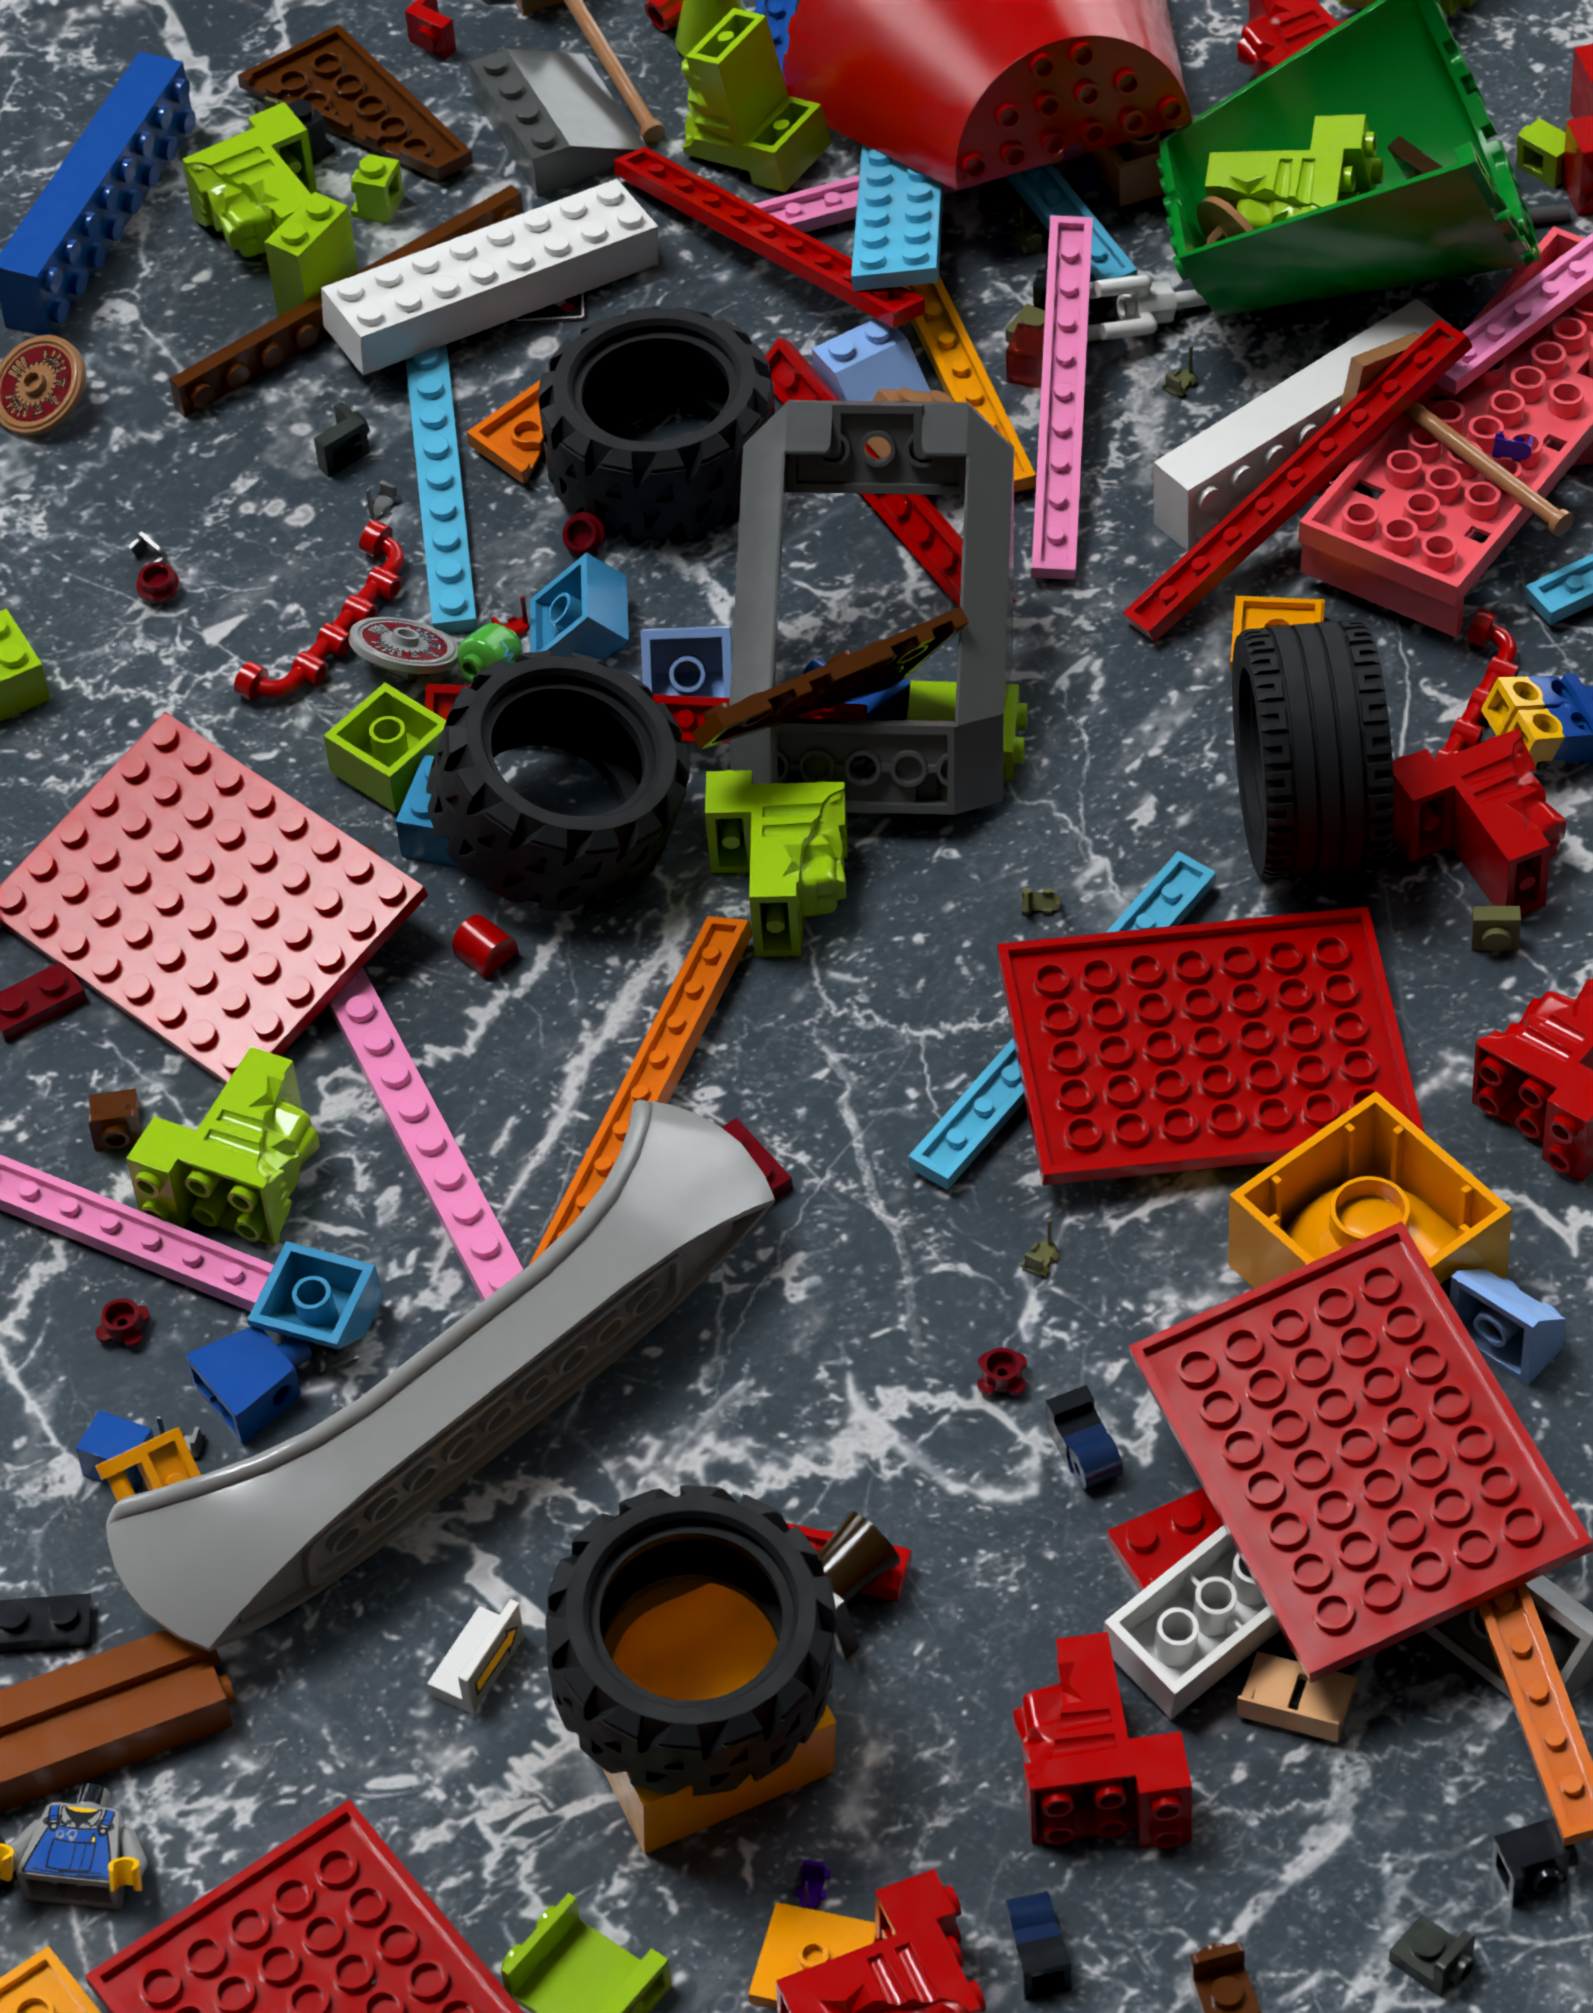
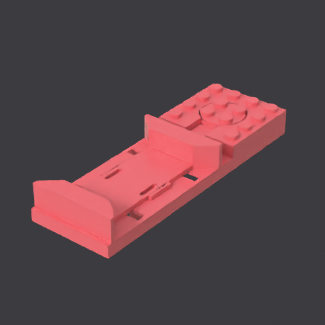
(1417, 540)

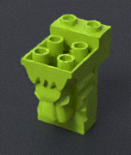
(743, 106)
(252, 179)
(1293, 182)
(790, 844)
(237, 1161)

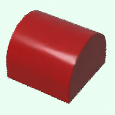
(483, 945)

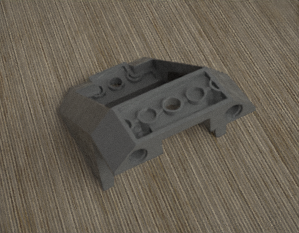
(933, 452)

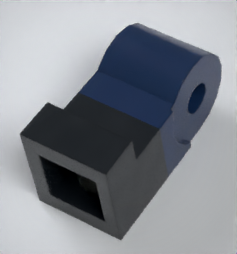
(1082, 1437)
(1038, 1945)

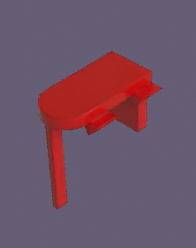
(518, 625)

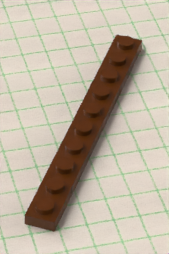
(304, 324)

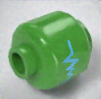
(487, 647)

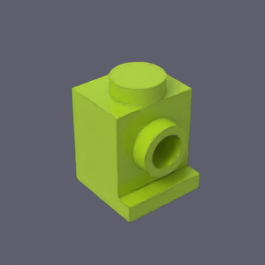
(1541, 152)
(377, 188)

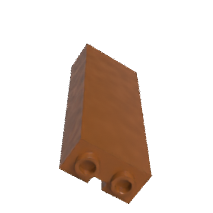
(107, 1714)

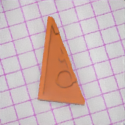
(512, 435)

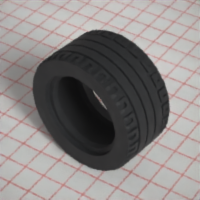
(1313, 749)

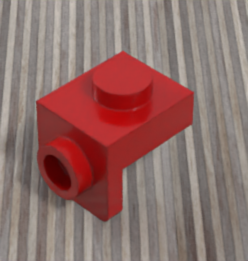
(430, 28)

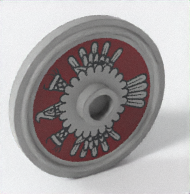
(403, 646)

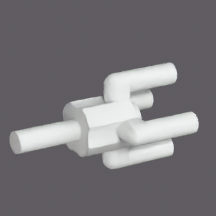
(1139, 306)

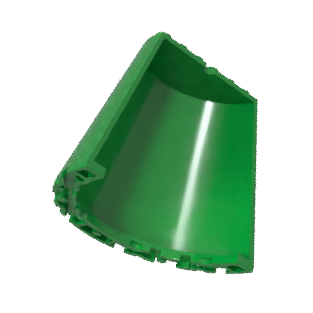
(1410, 82)

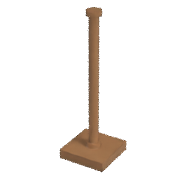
(651, 129)
(1370, 364)

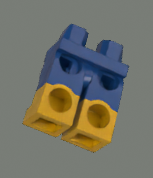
(1548, 712)

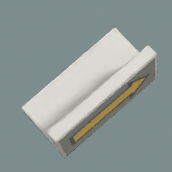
(478, 1657)

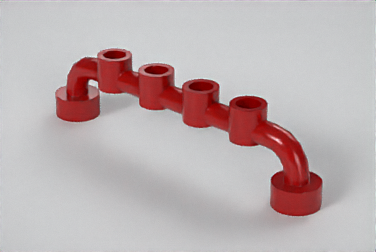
(1482, 630)
(333, 638)

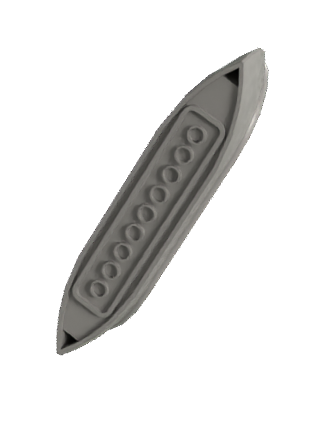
(289, 1522)

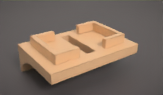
(1271, 1691)

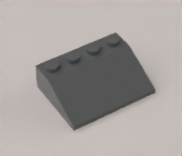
(552, 115)

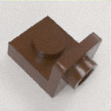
(114, 1119)
(1221, 1980)

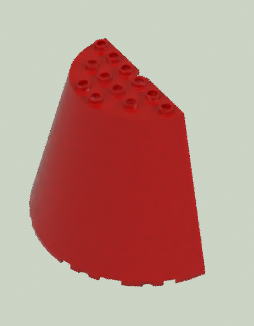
(987, 82)

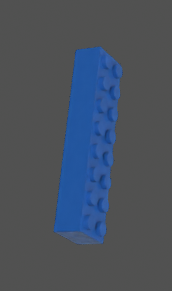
(94, 194)

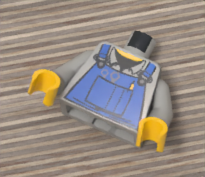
(76, 1854)

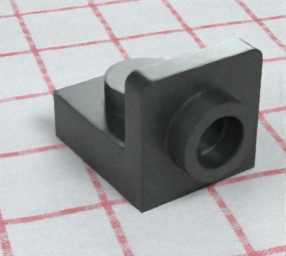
(344, 442)
(1434, 1955)

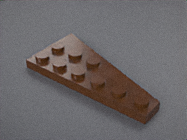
(359, 101)
(838, 682)

